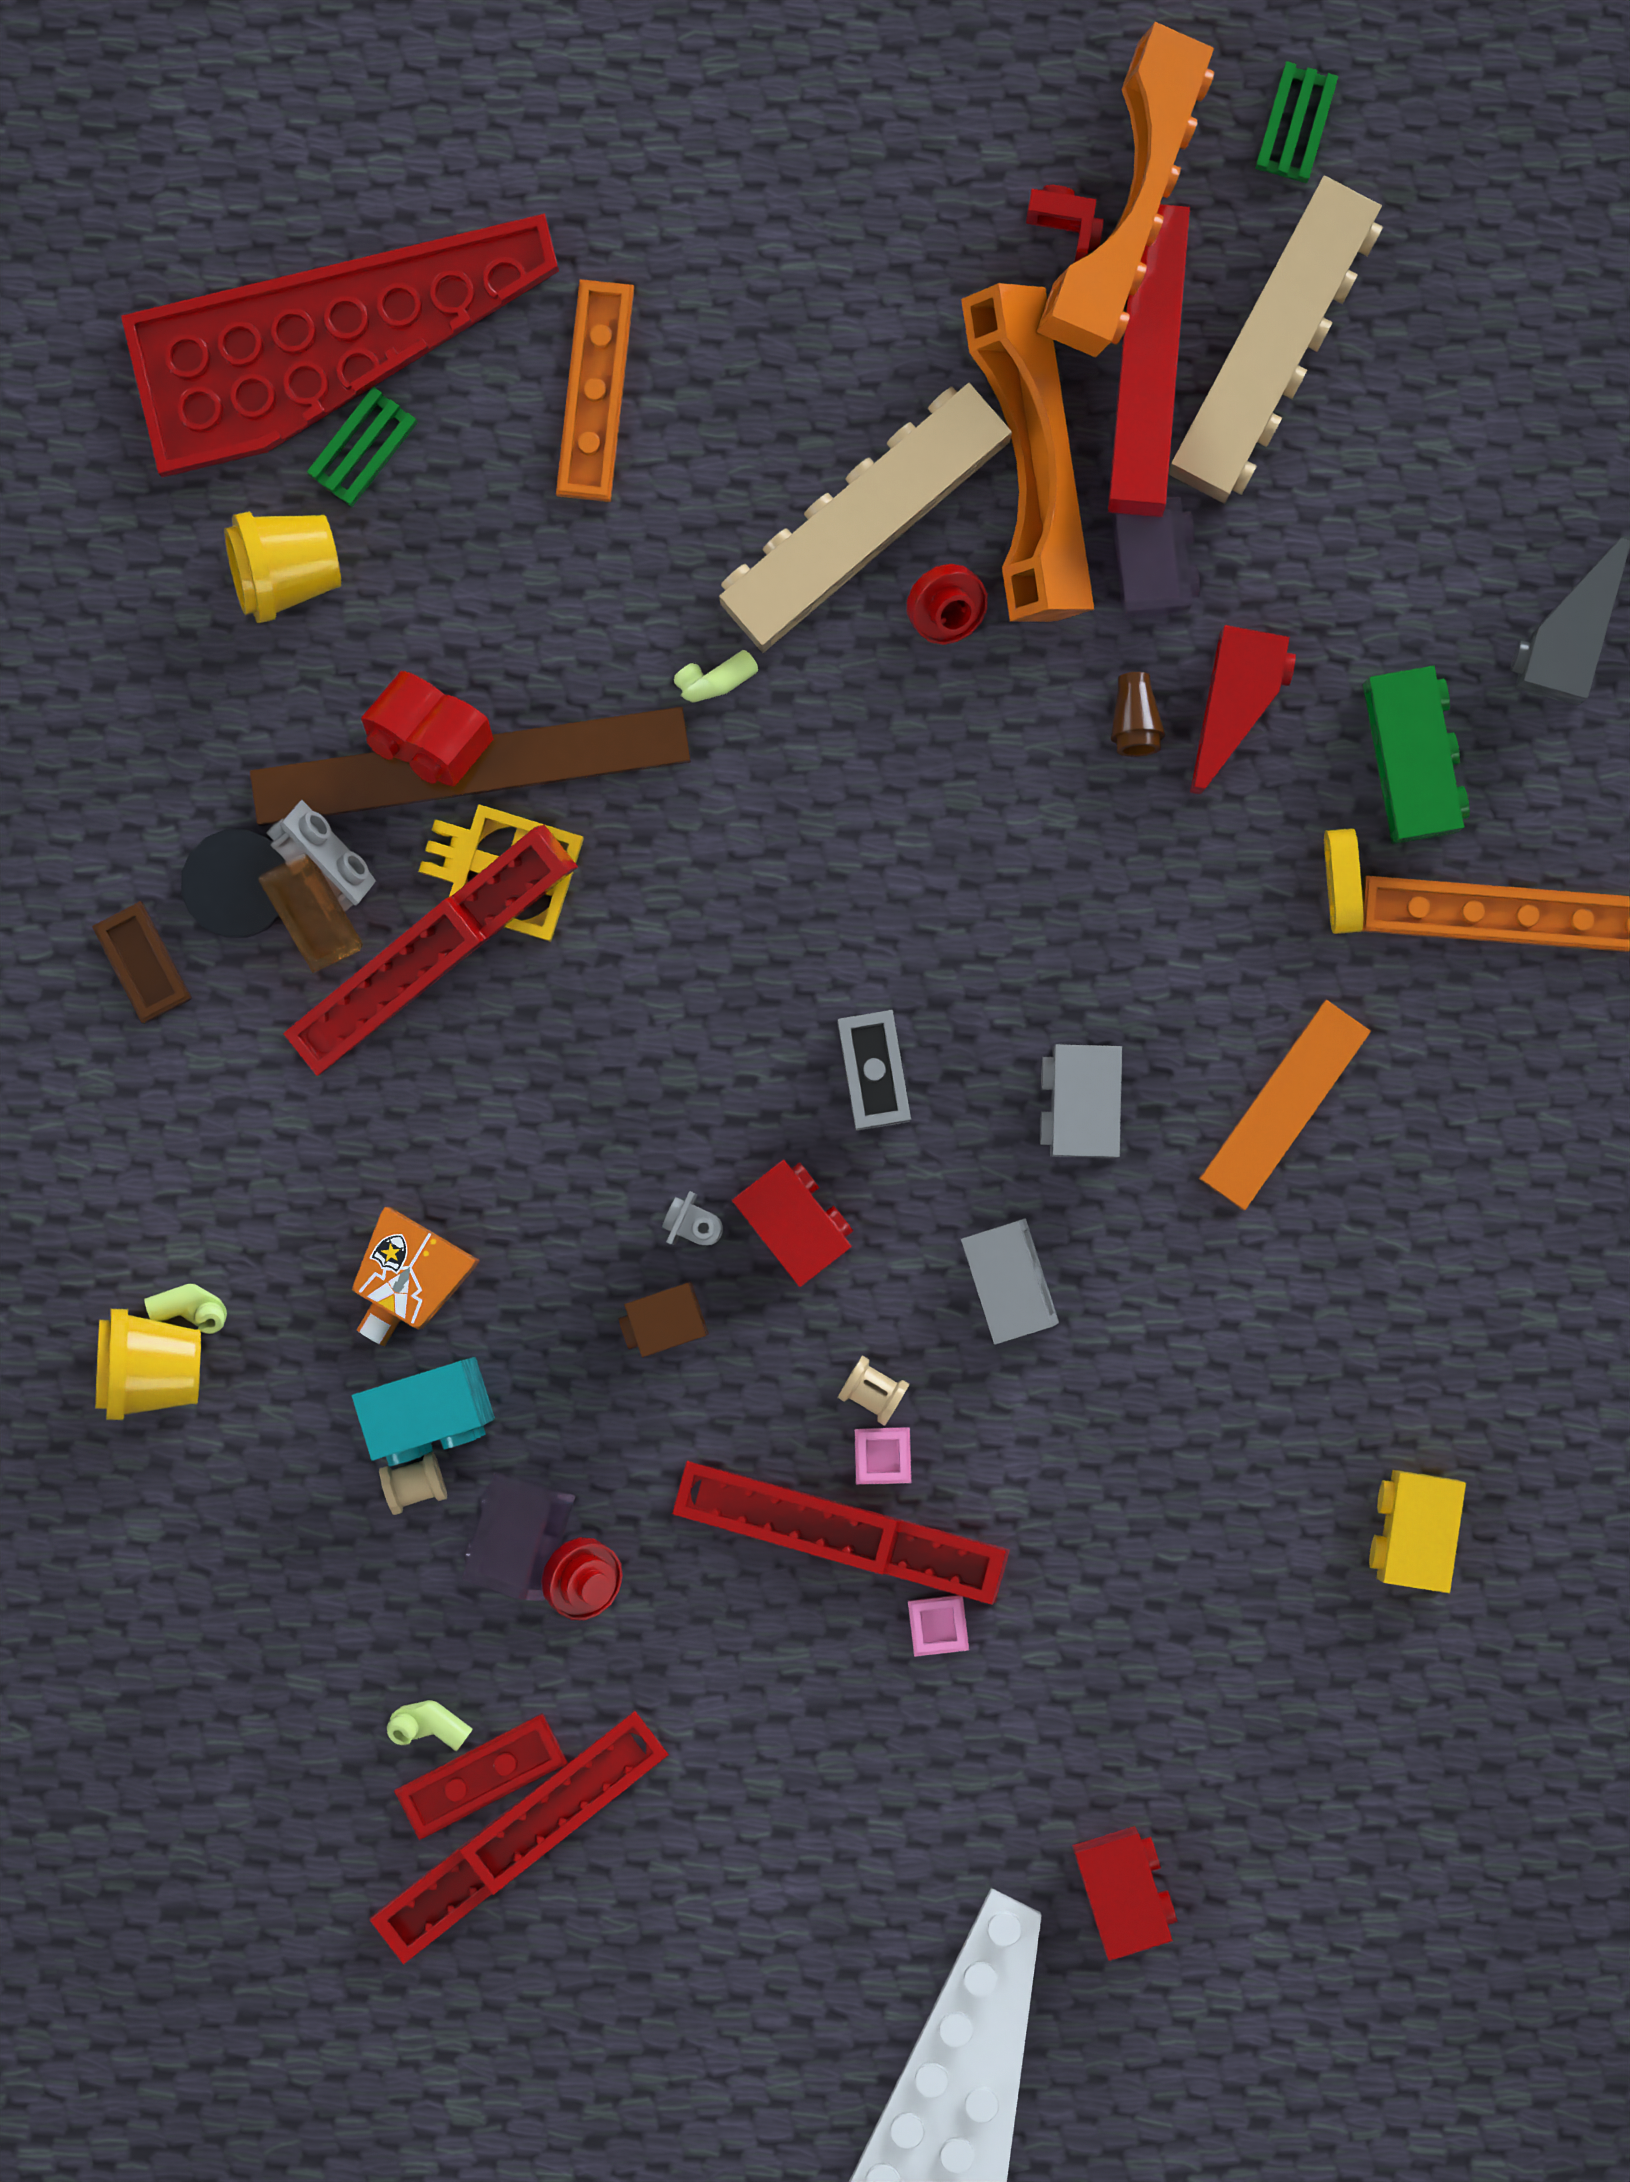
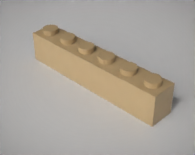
(1274, 340)
(864, 517)

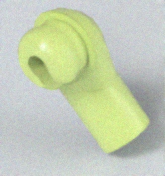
(719, 681)
(191, 1303)

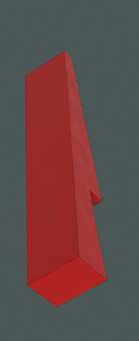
(1150, 373)
(430, 948)
(842, 1533)
(517, 1838)

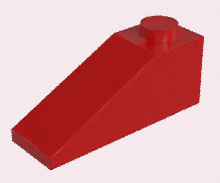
(1242, 685)

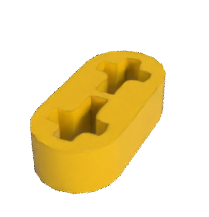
(1343, 880)

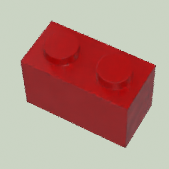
(793, 1221)
(1123, 1892)

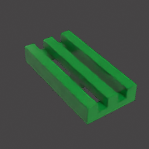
(1309, 79)
(346, 432)

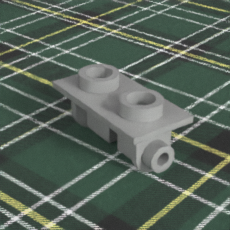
(310, 834)
(692, 1222)

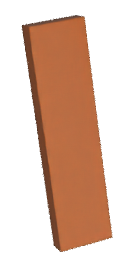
(595, 390)
(1284, 1104)

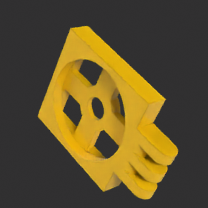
(464, 857)

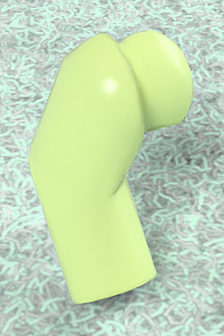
(426, 1719)

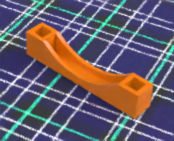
(1160, 93)
(1047, 559)

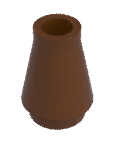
(1136, 717)

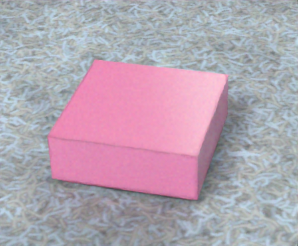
(882, 1455)
(938, 1625)

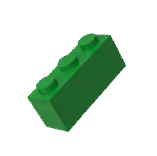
(1415, 754)

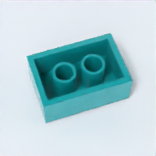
(434, 1405)

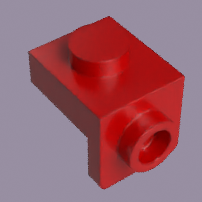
(1060, 209)

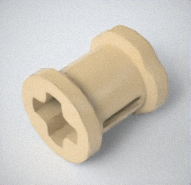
(873, 1390)
(412, 1483)

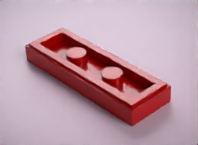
(480, 1776)

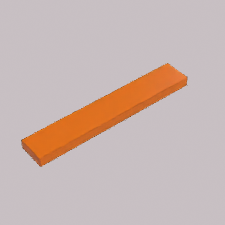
(1496, 913)

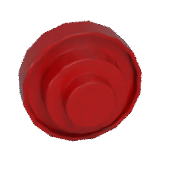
(947, 604)
(581, 1578)

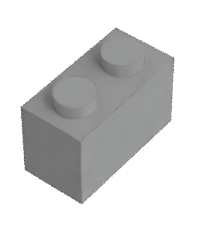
(874, 1070)
(1083, 1101)

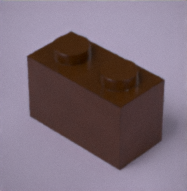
(663, 1320)

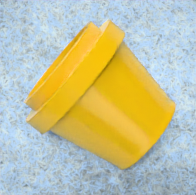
(280, 561)
(145, 1365)

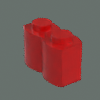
(427, 729)

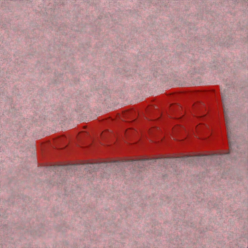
(277, 355)

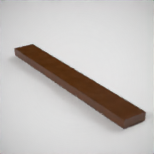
(509, 762)

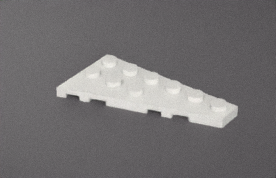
(962, 2080)

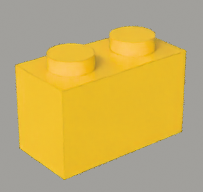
(1418, 1530)

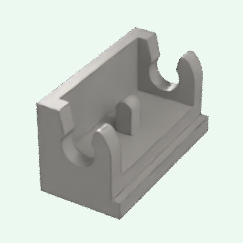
(1010, 1281)

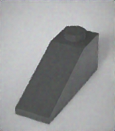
(1567, 645)

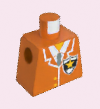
(407, 1275)

